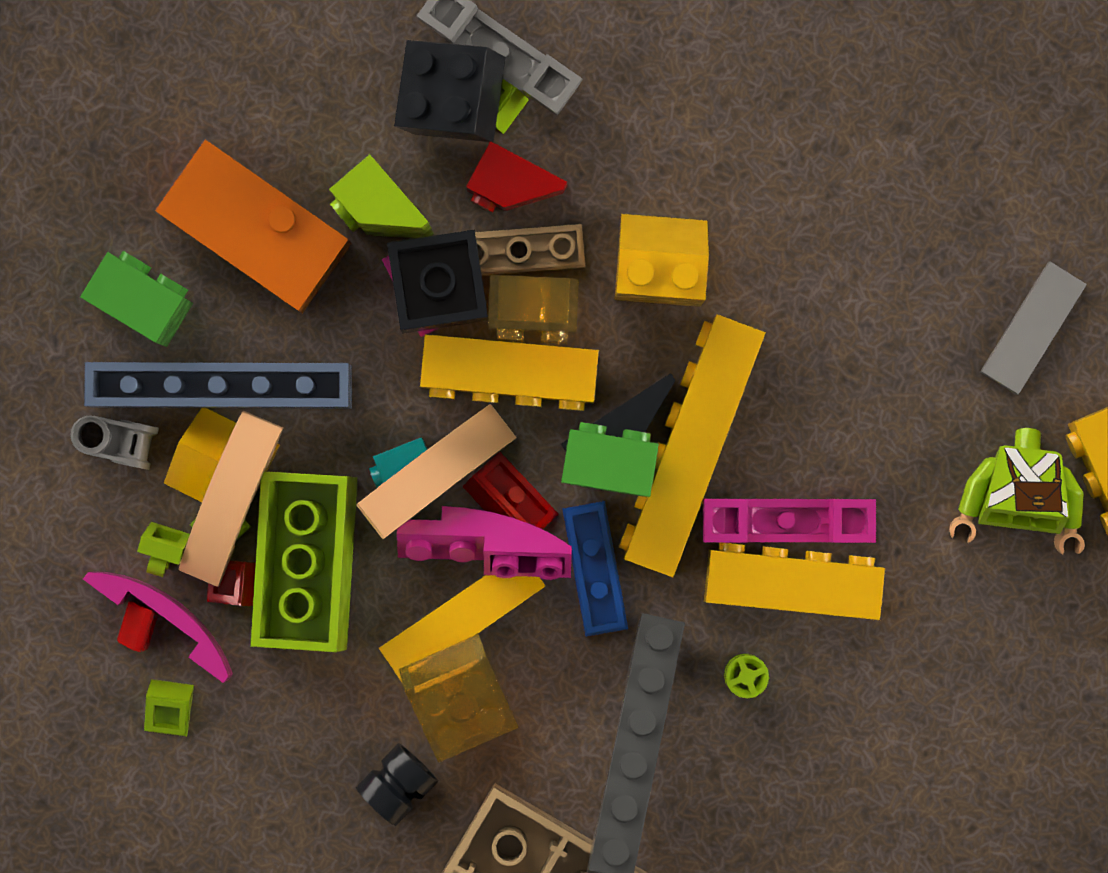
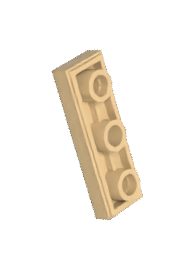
(546, 249)

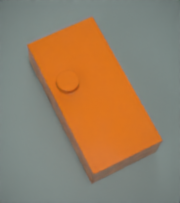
(253, 226)

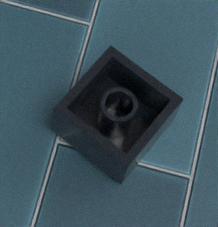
(450, 90)
(437, 281)

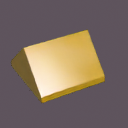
(200, 453)

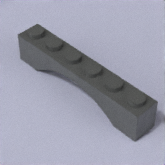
(636, 745)

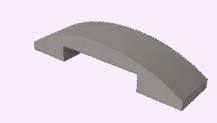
(525, 67)

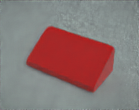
(505, 491)

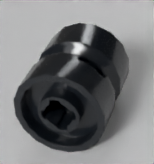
(396, 784)

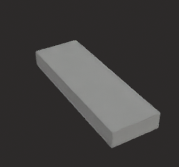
(1033, 328)

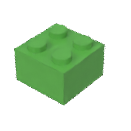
(136, 299)
(610, 461)

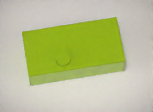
(304, 561)

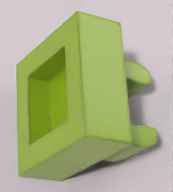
(163, 546)

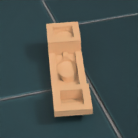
(436, 471)
(229, 498)

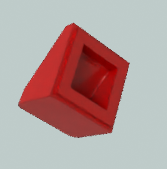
(236, 585)
(137, 626)

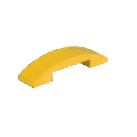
(459, 618)

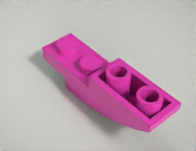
(503, 543)

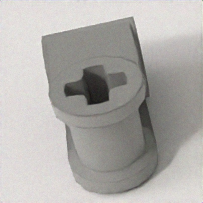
(117, 440)

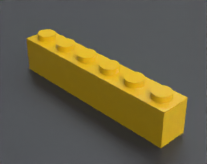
(693, 445)

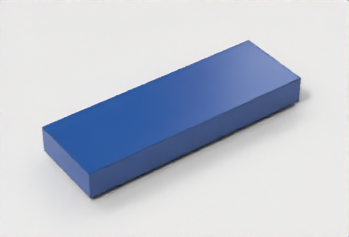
(595, 568)

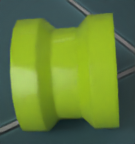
(749, 681)

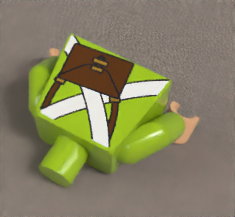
(1024, 491)

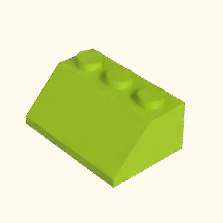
(376, 204)

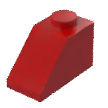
(510, 181)

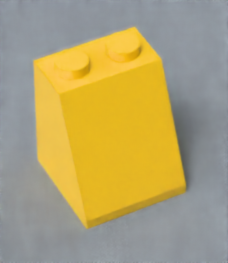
(662, 260)

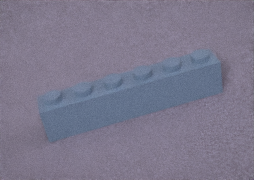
(218, 385)

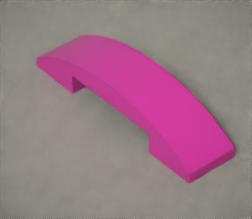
(789, 520)
(207, 652)

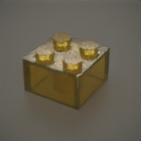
(533, 308)
(458, 698)

